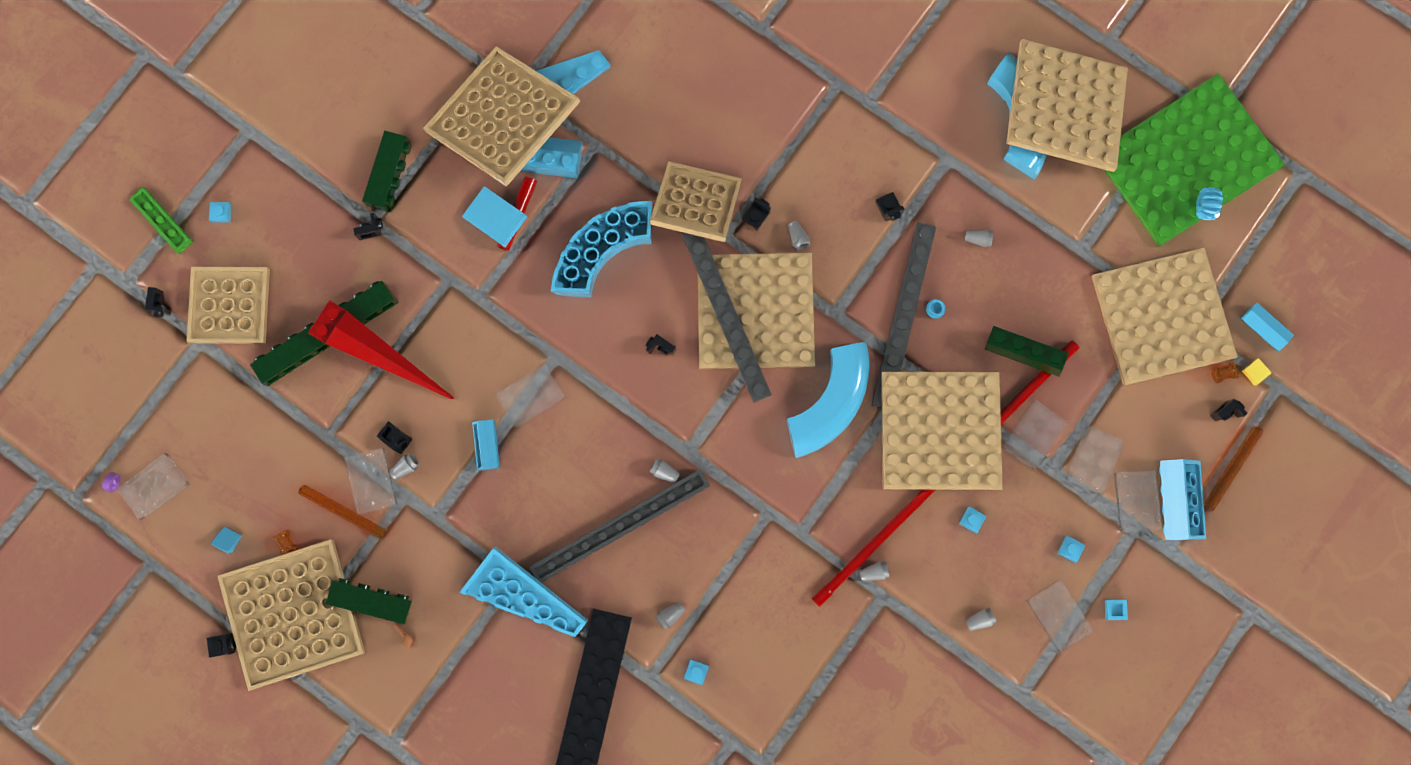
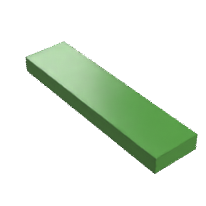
(161, 220)

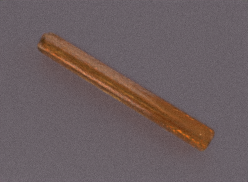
(1233, 468)
(342, 511)

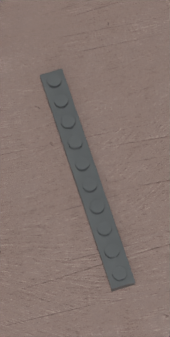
(906, 304)
(727, 317)
(619, 526)

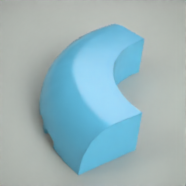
(1003, 83)
(597, 244)
(838, 403)

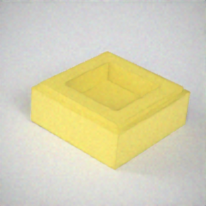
(1256, 371)

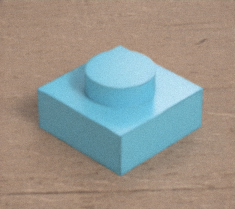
(220, 212)
(972, 519)
(1071, 549)
(1116, 610)
(696, 672)

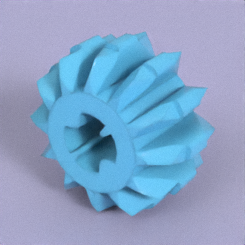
(1209, 203)

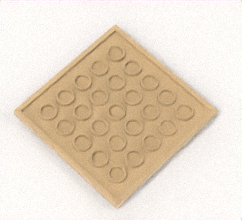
(1067, 105)
(501, 115)
(773, 306)
(1164, 316)
(941, 431)
(283, 616)

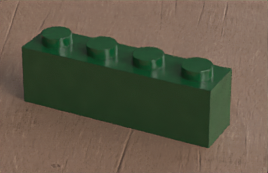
(386, 171)
(1026, 351)
(369, 602)

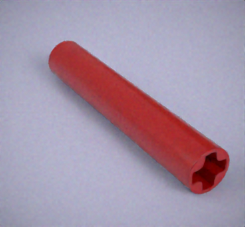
(521, 202)

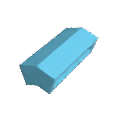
(1267, 327)
(486, 445)

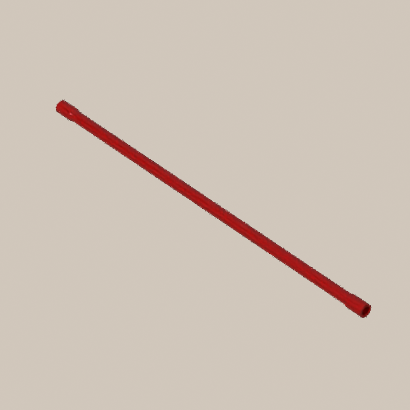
(826, 592)

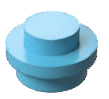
(935, 309)

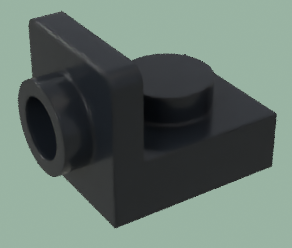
(889, 207)
(757, 213)
(368, 230)
(153, 302)
(664, 346)
(1227, 409)
(394, 437)
(221, 645)

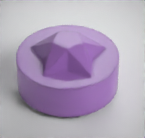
(111, 482)

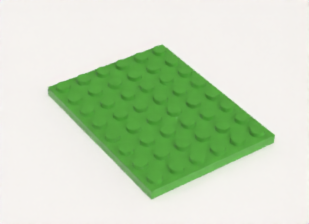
(1189, 147)

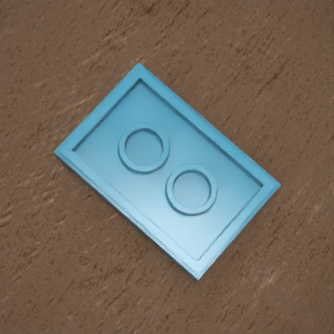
(494, 216)

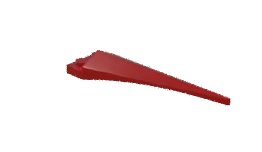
(346, 333)

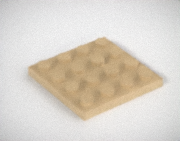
(696, 201)
(228, 305)

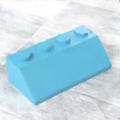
(556, 158)
(1182, 499)

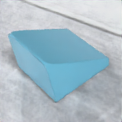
(226, 540)

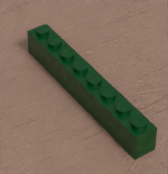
(303, 346)

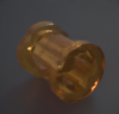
(1224, 372)
(285, 542)

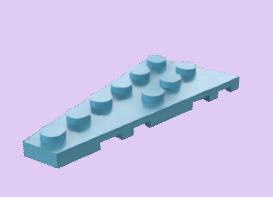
(577, 72)
(518, 592)

